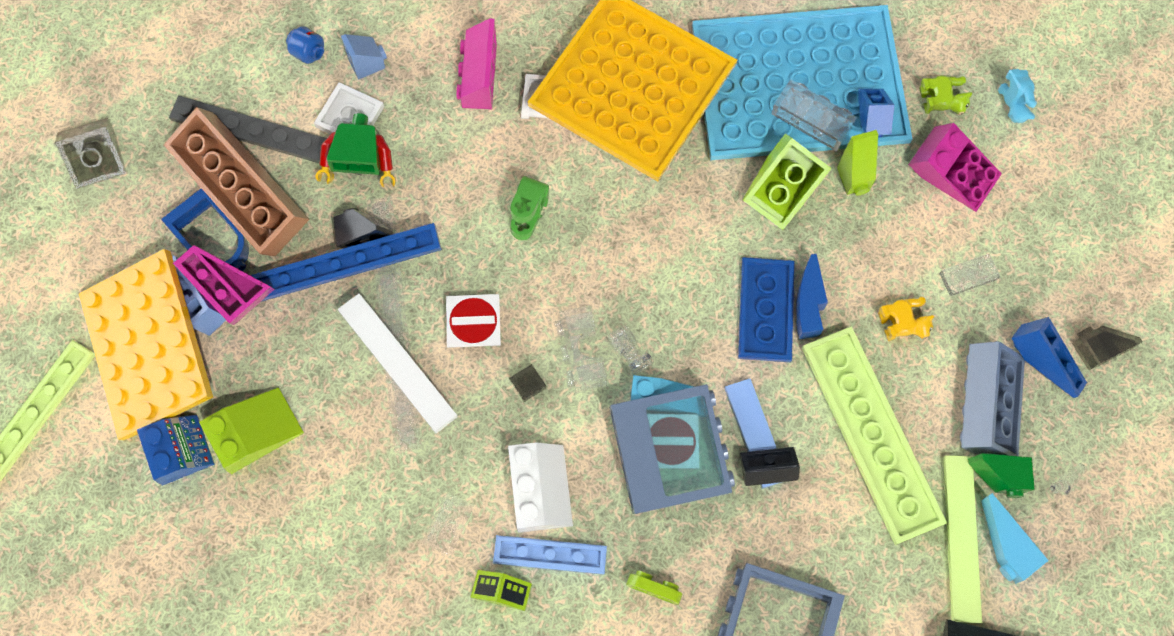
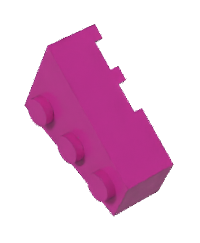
(223, 285)

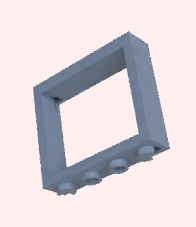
(734, 604)

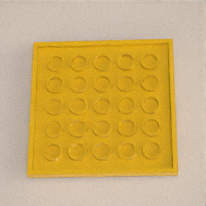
(633, 84)

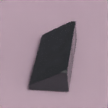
(770, 466)

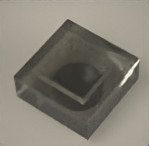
(527, 383)

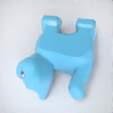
(1018, 95)

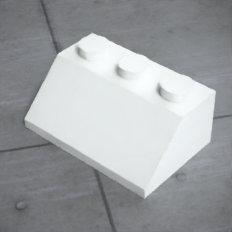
(540, 486)

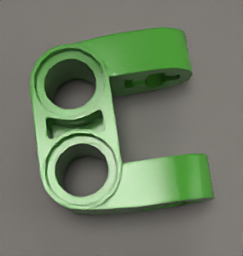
(527, 206)

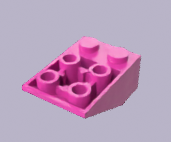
(955, 166)

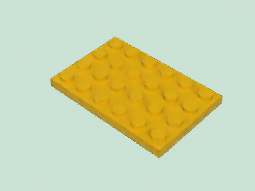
(145, 344)

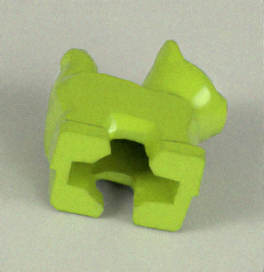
(942, 94)

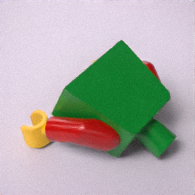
(355, 150)

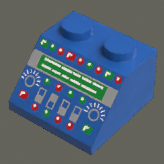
(175, 448)

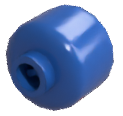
(305, 45)

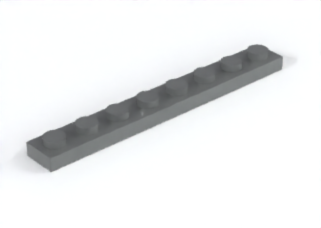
(256, 130)

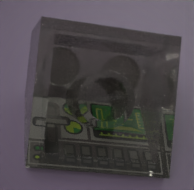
(90, 153)

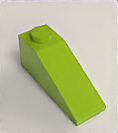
(859, 163)

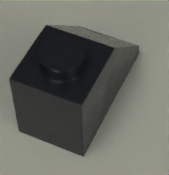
(357, 227)

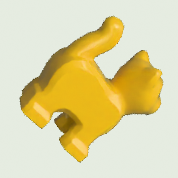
(903, 320)

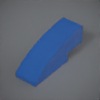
(810, 300)

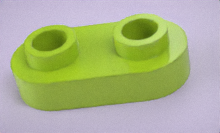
(666, 591)

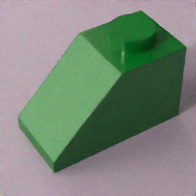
(1005, 473)

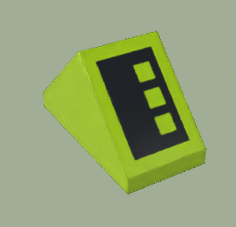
(501, 589)

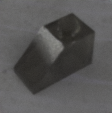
(1103, 345)

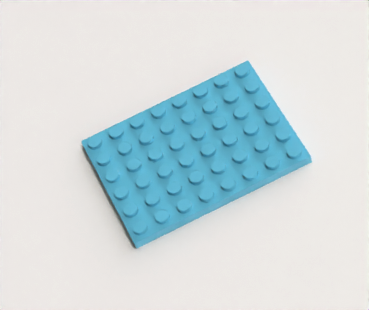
(823, 49)

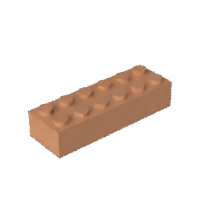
(236, 182)

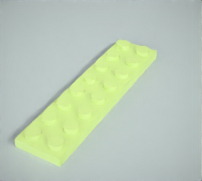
(874, 436)

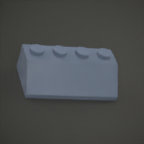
(992, 400)

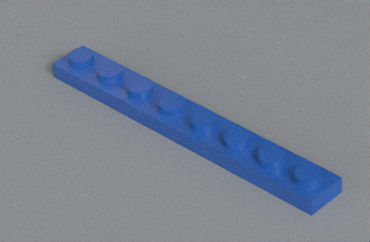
(351, 261)

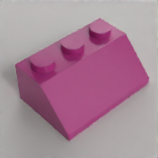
(478, 66)

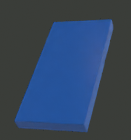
(766, 310)

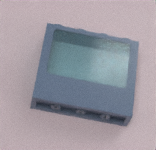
(671, 449)

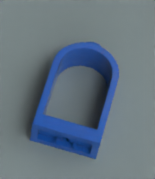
(191, 209)

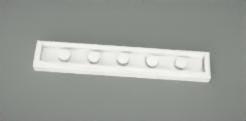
(397, 363)

